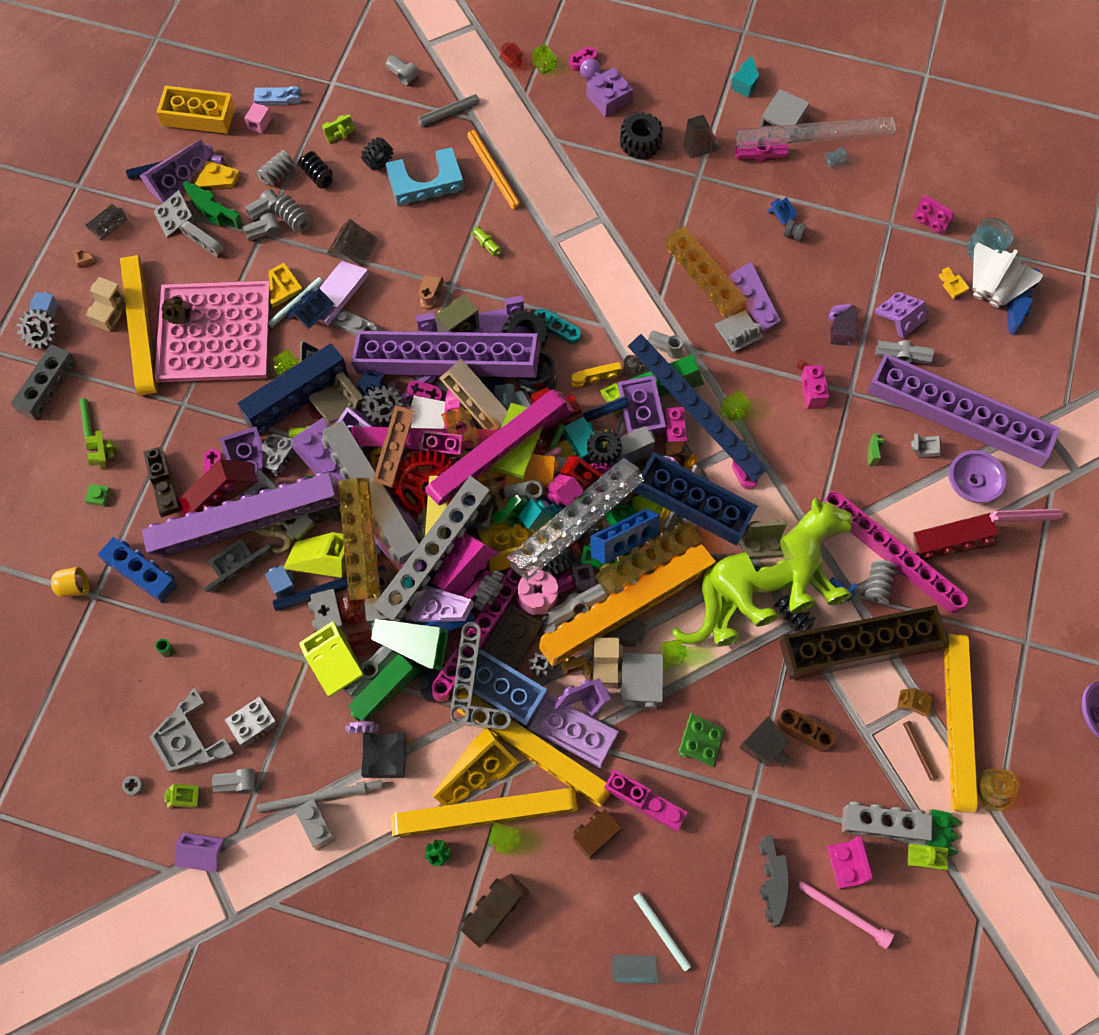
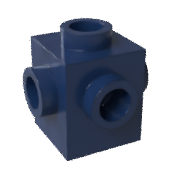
(371, 380)

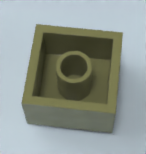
(458, 317)

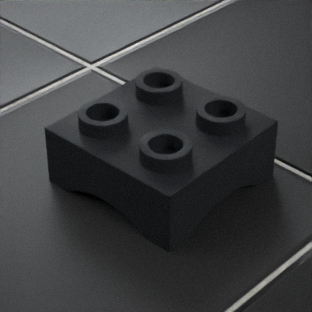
(383, 755)

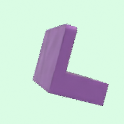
(198, 852)

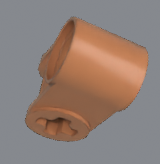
(430, 290)

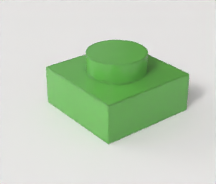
(97, 495)

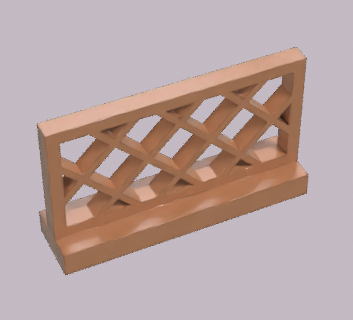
(394, 445)

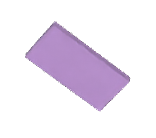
(341, 286)
(573, 731)

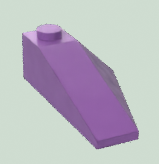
(171, 173)

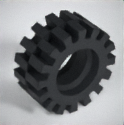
(377, 153)
(604, 436)
(560, 562)

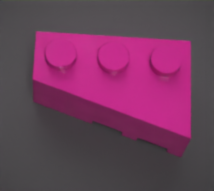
(463, 564)

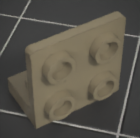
(763, 539)

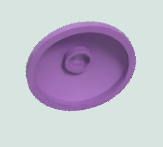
(982, 469)
(1090, 707)

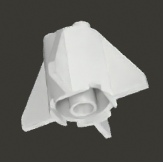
(1000, 276)

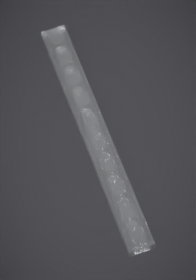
(815, 132)

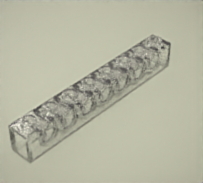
(575, 519)

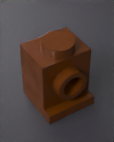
(676, 450)

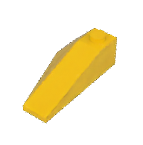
(504, 541)
(478, 765)

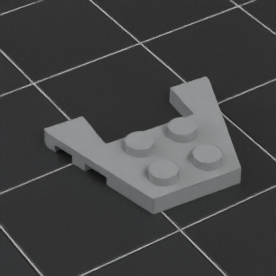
(180, 744)

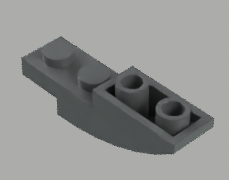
(776, 888)

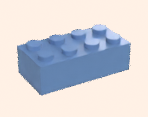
(506, 688)

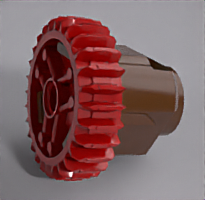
(414, 477)

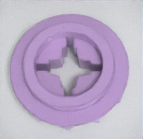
(362, 727)

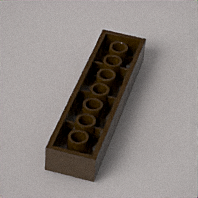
(863, 642)

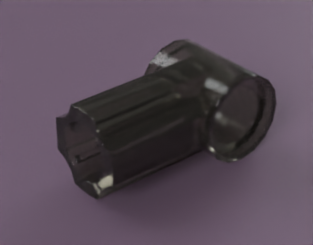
(639, 367)

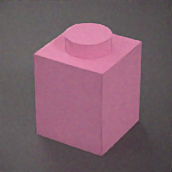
(258, 118)

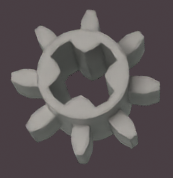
(537, 669)

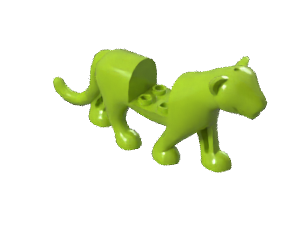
(734, 578)

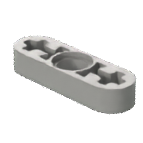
(201, 238)

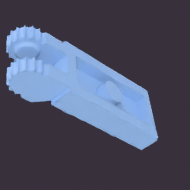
(277, 96)

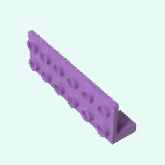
(488, 321)

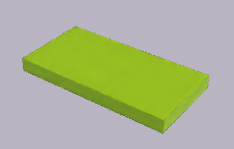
(517, 460)

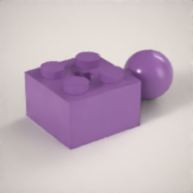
(605, 90)

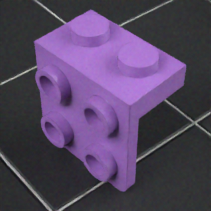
(904, 311)
(591, 693)

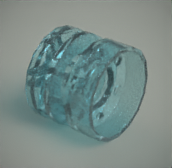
(992, 234)

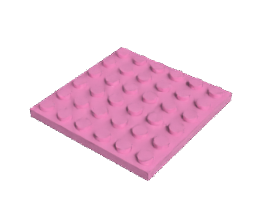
(222, 338)

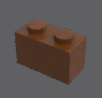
(596, 833)

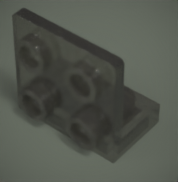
(353, 242)

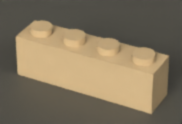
(474, 396)

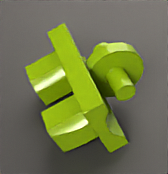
(338, 128)
(96, 442)
(927, 857)

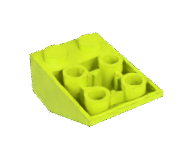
(319, 555)
(331, 658)

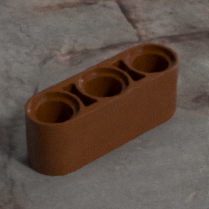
(816, 730)

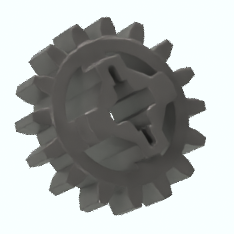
(44, 326)
(382, 405)
(488, 590)

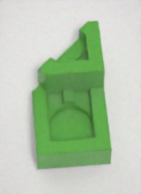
(873, 449)

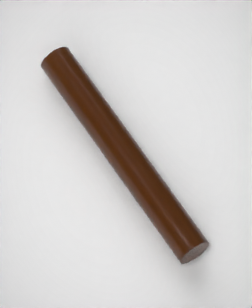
(920, 750)

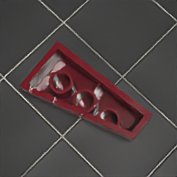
(219, 484)
(956, 537)

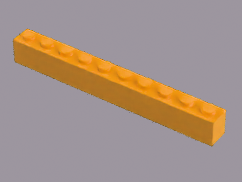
(625, 605)

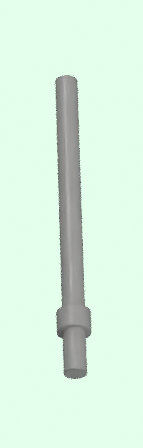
(360, 788)

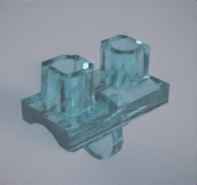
(505, 394)

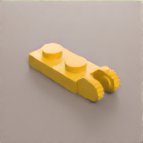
(596, 374)

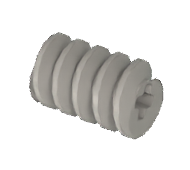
(275, 167)
(293, 214)
(879, 581)

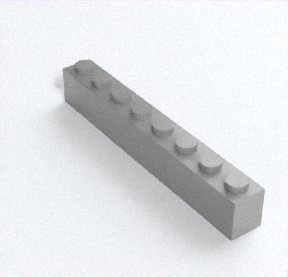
(386, 516)

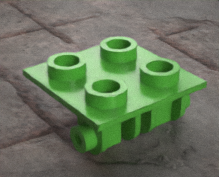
(701, 740)

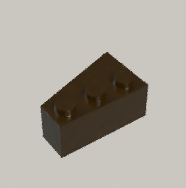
(493, 909)

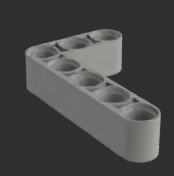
(467, 684)

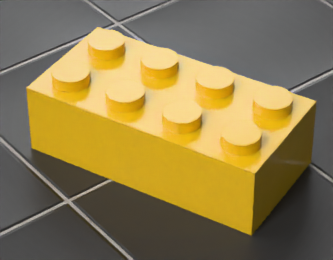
(196, 109)

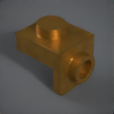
(574, 664)
(915, 701)

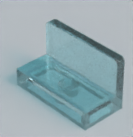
(634, 969)

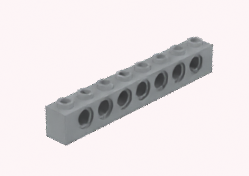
(470, 488)

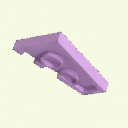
(439, 606)

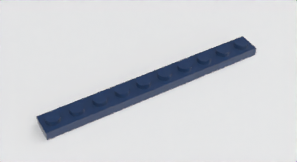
(697, 408)

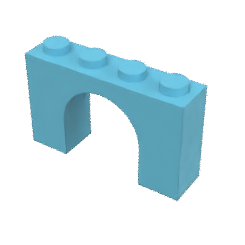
(410, 191)

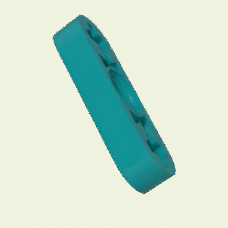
(560, 333)

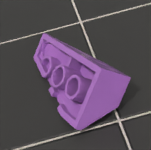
(244, 447)

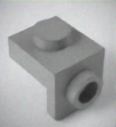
(926, 446)

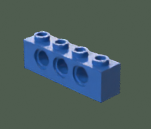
(625, 536)
(158, 589)

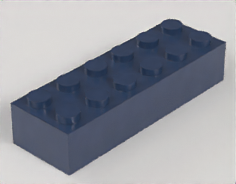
(292, 389)
(695, 498)

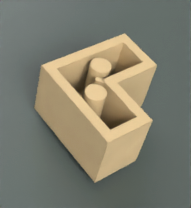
(108, 304)
(606, 656)

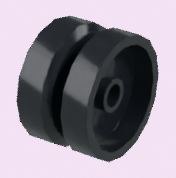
(545, 376)

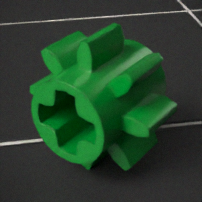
(437, 853)

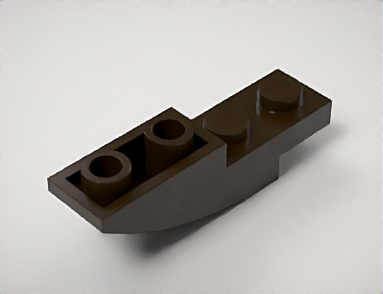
(161, 481)

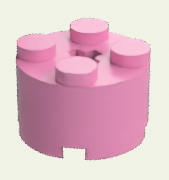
(538, 603)

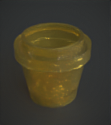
(991, 794)

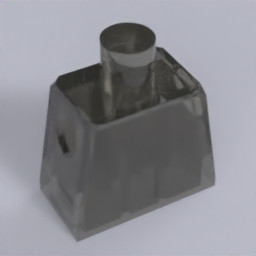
(767, 744)

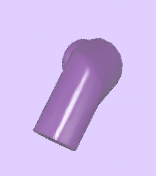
(837, 310)

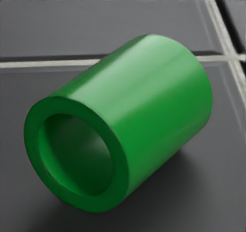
(162, 643)

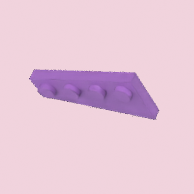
(758, 302)

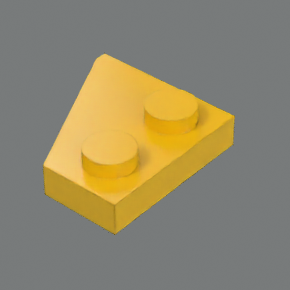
(217, 176)
(282, 285)

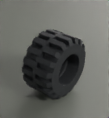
(645, 125)
(528, 320)

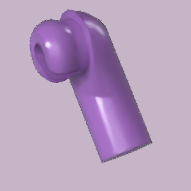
(213, 157)

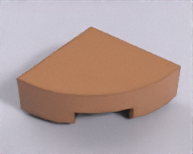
(83, 258)

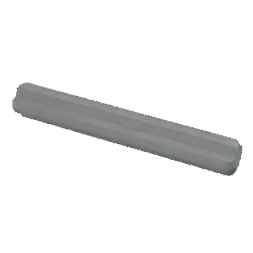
(448, 110)

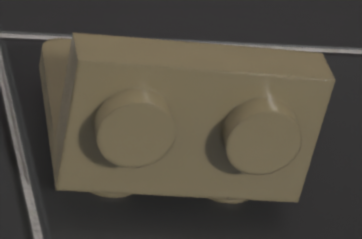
(334, 400)

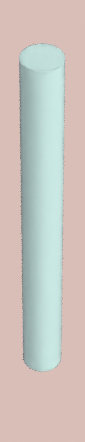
(279, 316)
(662, 932)

